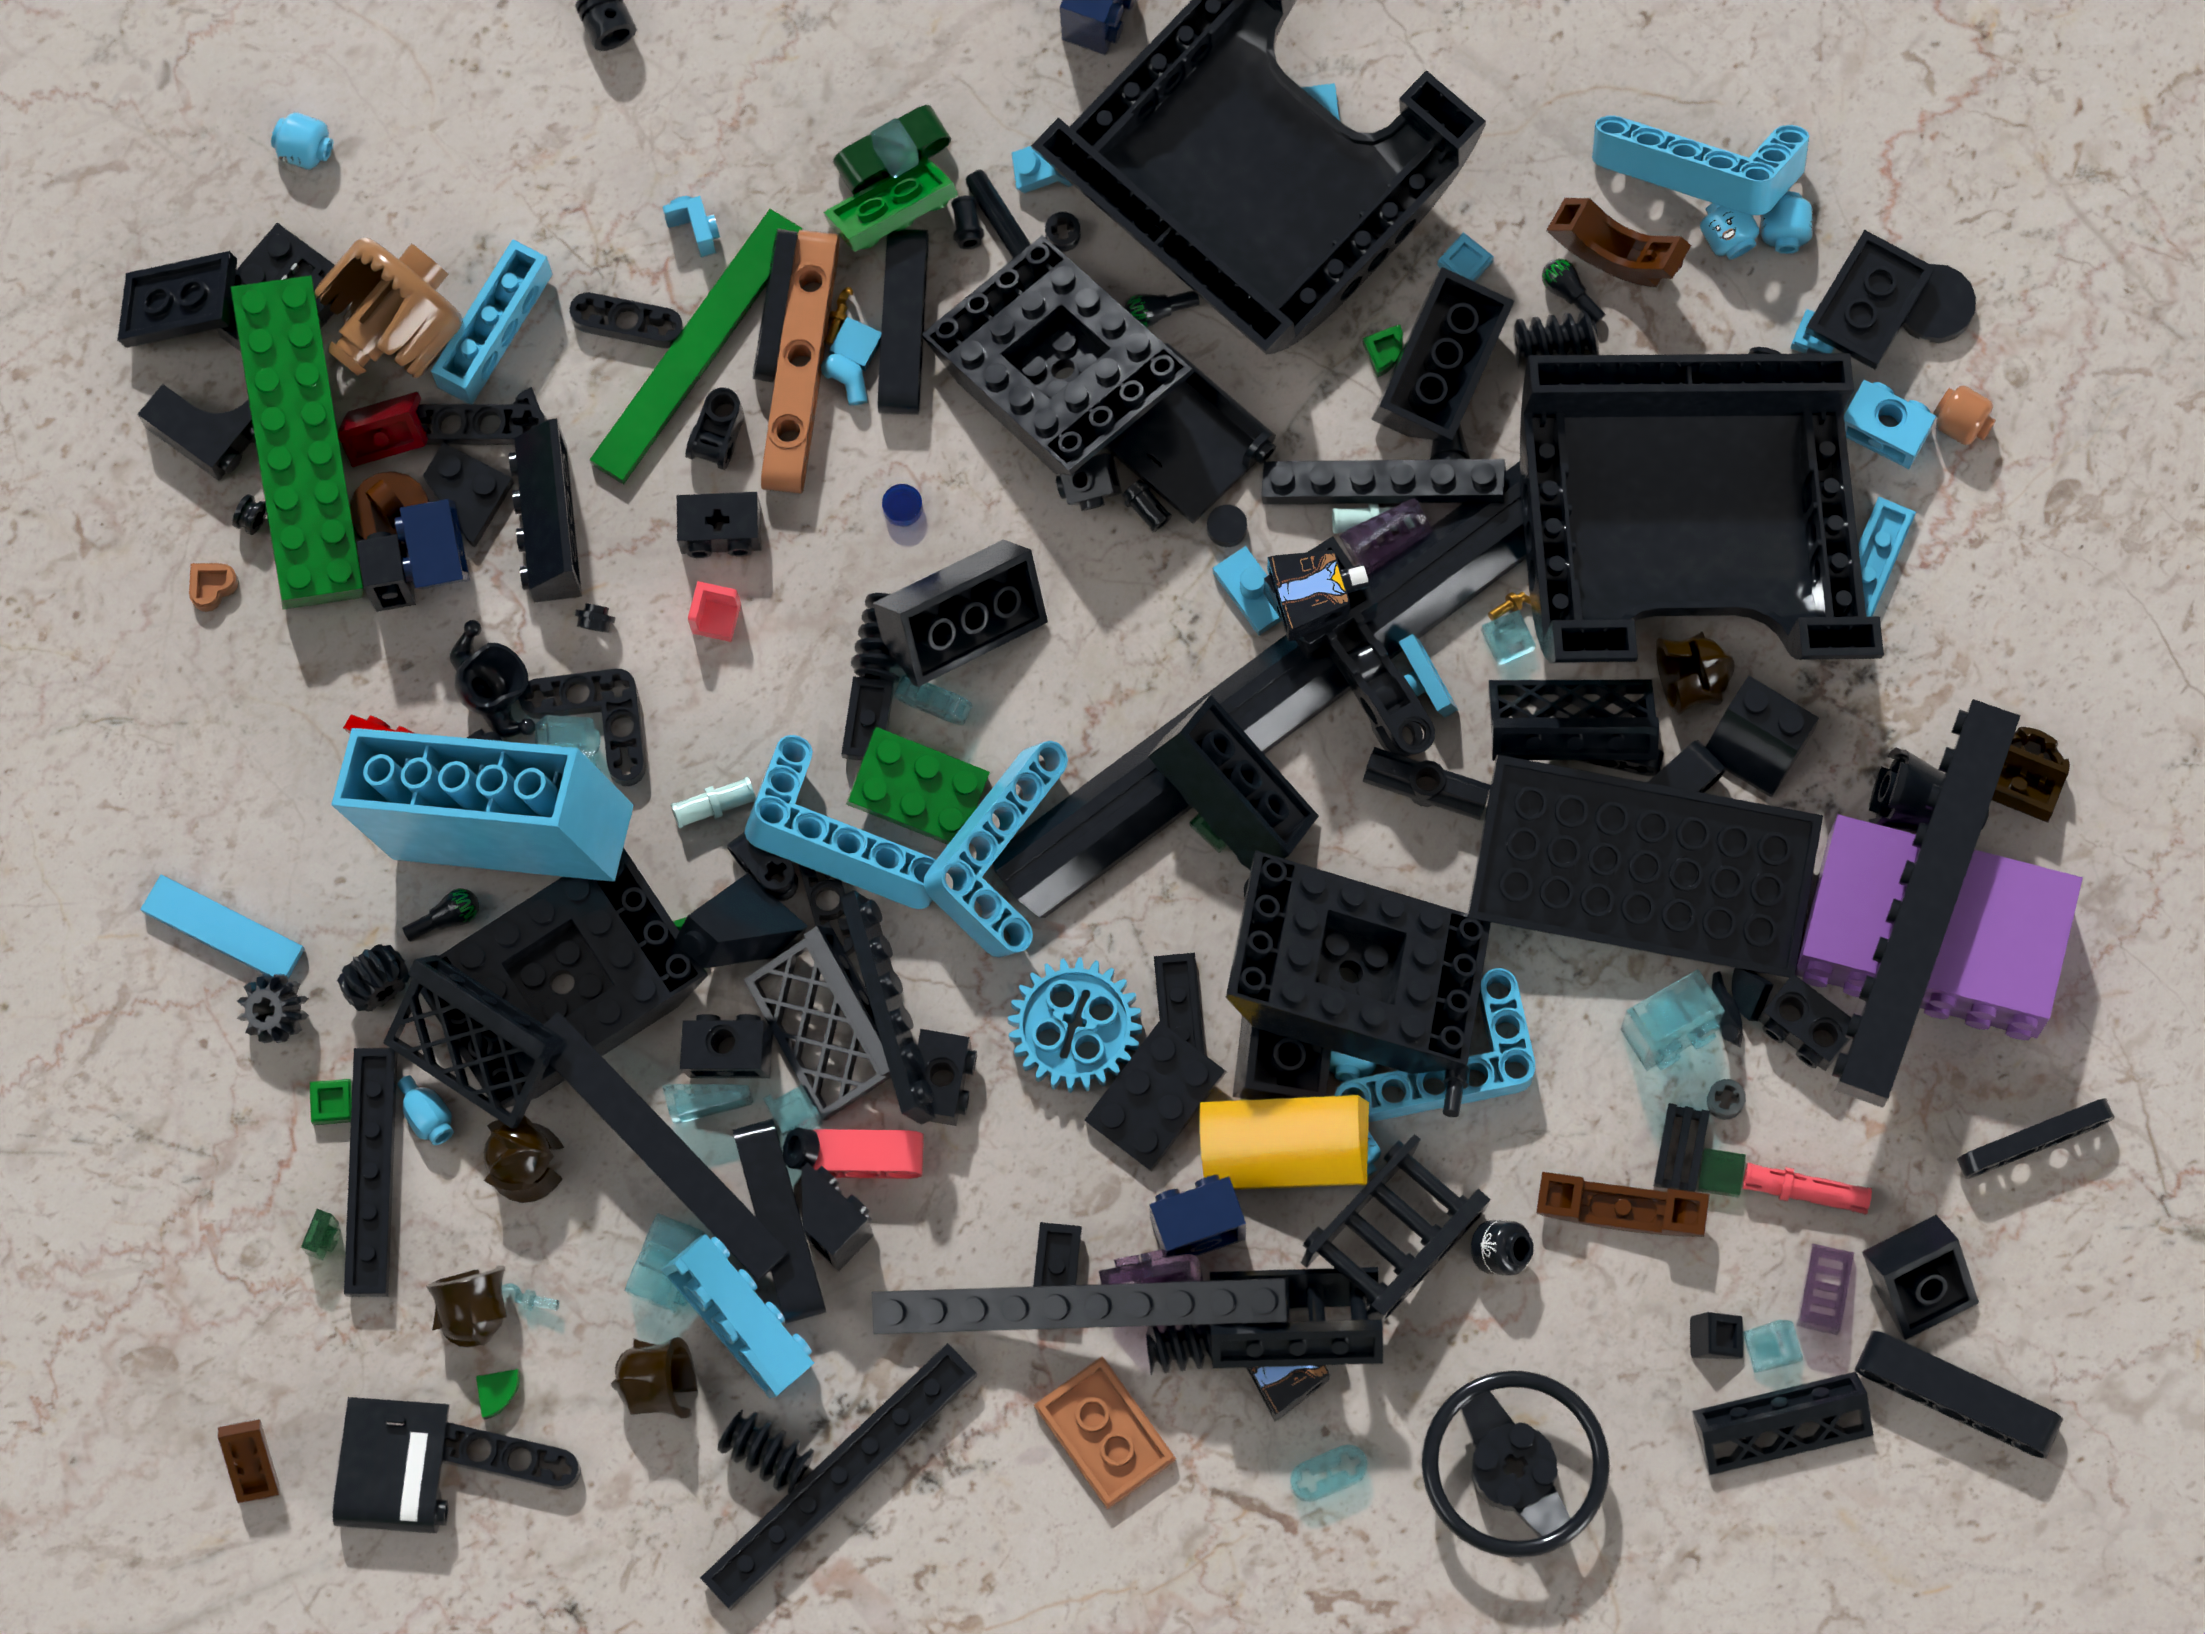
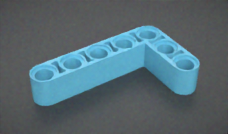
(1702, 170)
(826, 843)
(989, 843)
(1490, 1064)

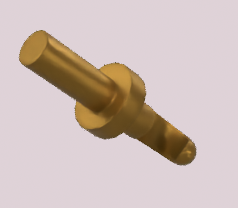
(838, 317)
(1513, 603)

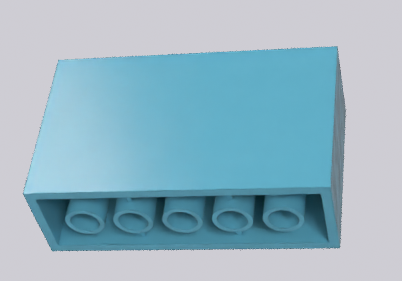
(483, 804)

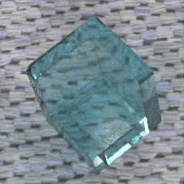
(793, 1111)

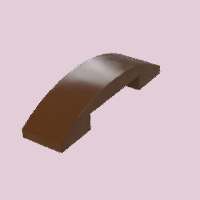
(1622, 1207)

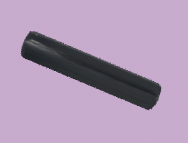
(997, 212)

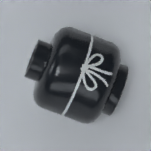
(1501, 1247)

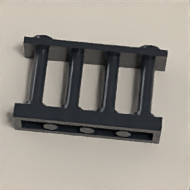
(1410, 1269)
(1308, 1341)

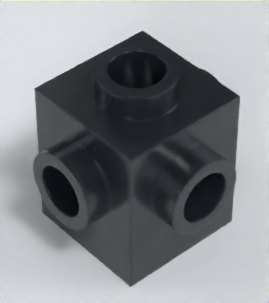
(1102, 483)

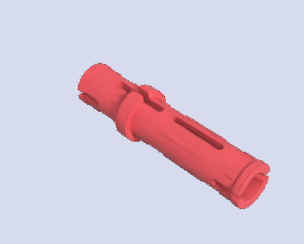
(1801, 1187)

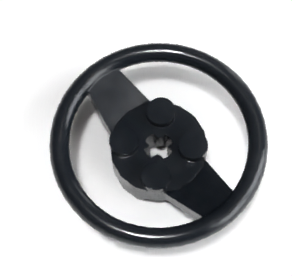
(1499, 1439)

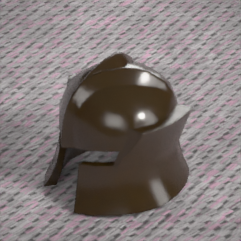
(1693, 671)
(520, 1160)
(469, 1306)
(652, 1374)

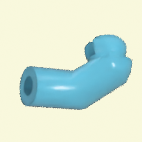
(849, 374)

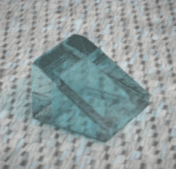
(1773, 1345)

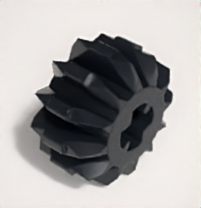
(373, 977)
(275, 992)

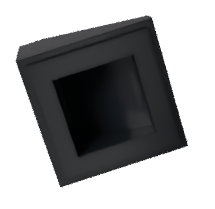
(1716, 1336)

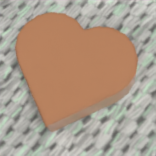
(210, 583)

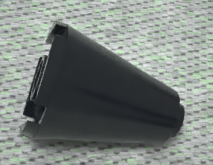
(1903, 792)

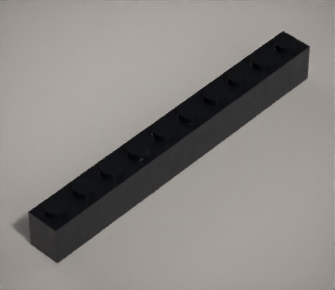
(1926, 904)

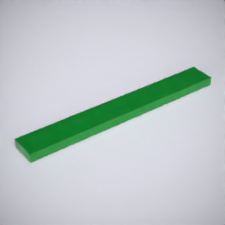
(690, 352)

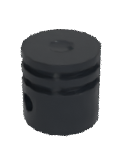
(604, 17)

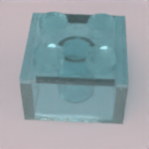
(1673, 1021)

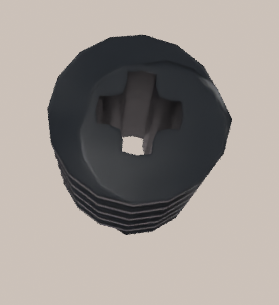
(1555, 337)
(873, 656)
(1178, 1345)
(765, 1451)

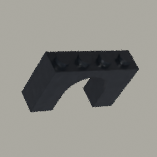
(203, 437)

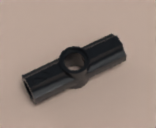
(1400, 775)

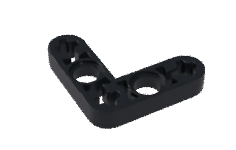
(611, 707)

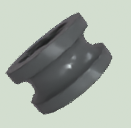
(1735, 1108)

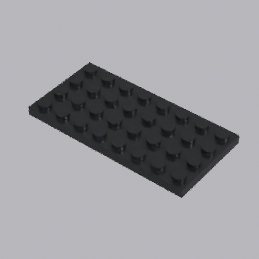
(1645, 866)

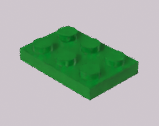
(890, 205)
(916, 786)

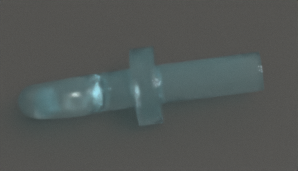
(530, 1299)

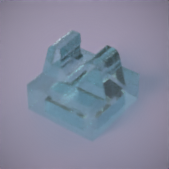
(1508, 637)

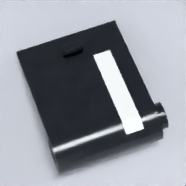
(391, 1471)

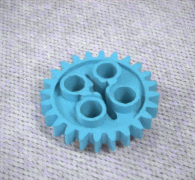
(1040, 1014)

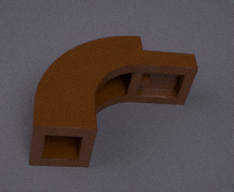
(1613, 247)

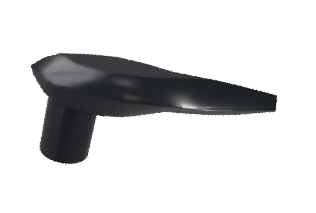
(1731, 1021)

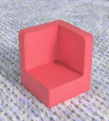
(714, 611)

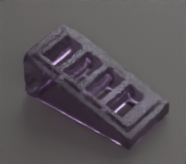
(1369, 530)
(1819, 1321)

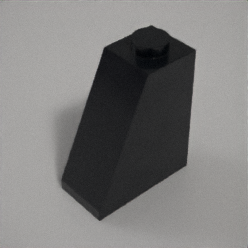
(739, 926)

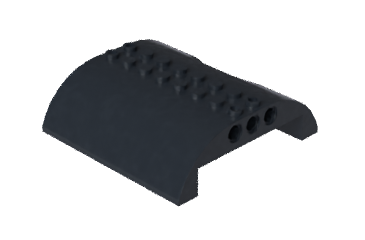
(1250, 177)
(1690, 498)

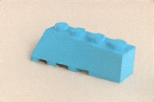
(738, 1315)

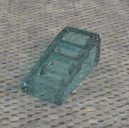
(696, 1101)

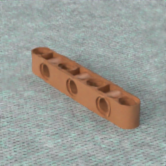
(798, 387)

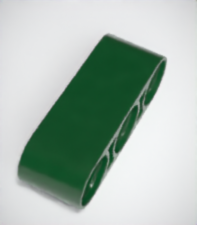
(863, 167)

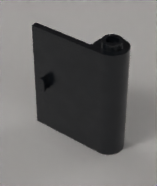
(1199, 442)

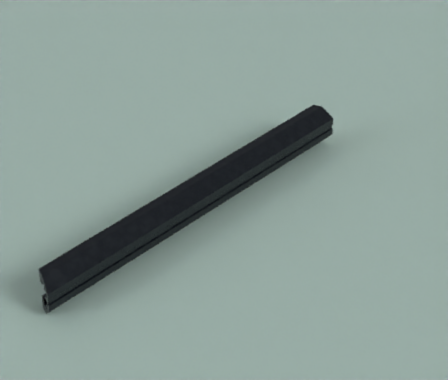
(1266, 699)

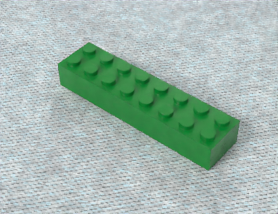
(297, 442)

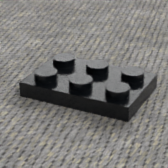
(177, 299)
(1870, 299)
(1155, 1096)

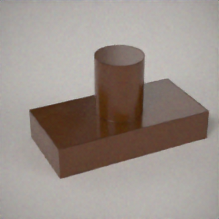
(248, 1461)

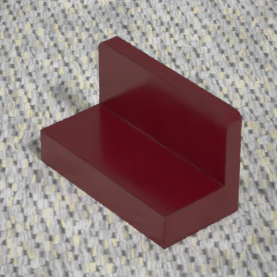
(382, 429)

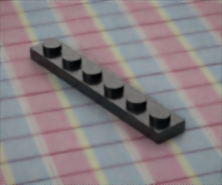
(1384, 481)
(891, 1017)
(370, 1172)

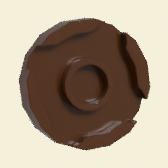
(379, 502)

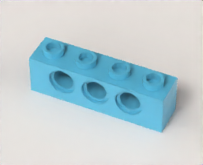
(492, 322)

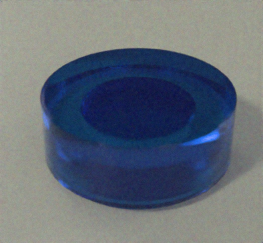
(902, 505)

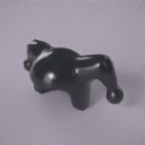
(490, 682)

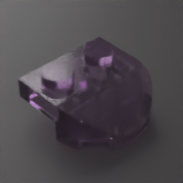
(1153, 1268)

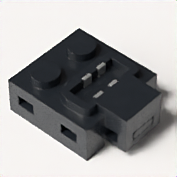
(284, 257)

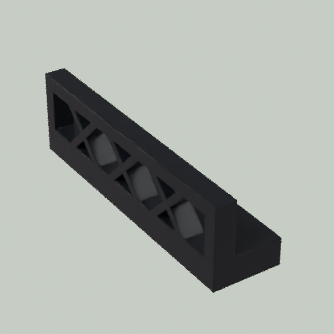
(1783, 1413)

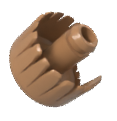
(390, 307)

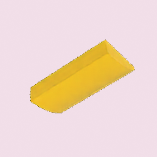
(1286, 1141)

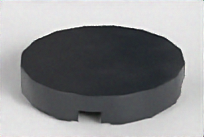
(1943, 306)

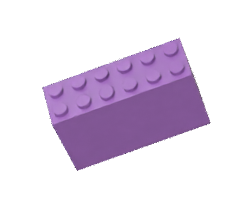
(1999, 947)

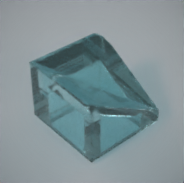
(895, 147)

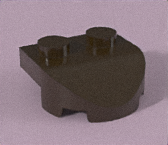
(2032, 774)

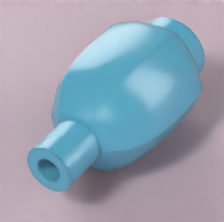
(425, 1112)

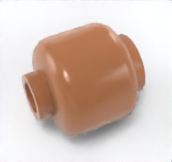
(1964, 415)

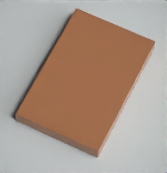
(1104, 1432)

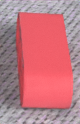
(871, 1153)

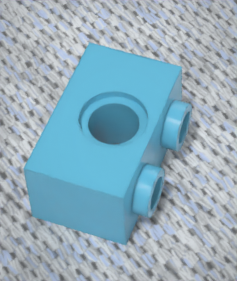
(1894, 443)

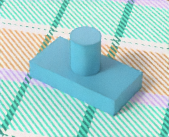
(1244, 583)
(1425, 676)

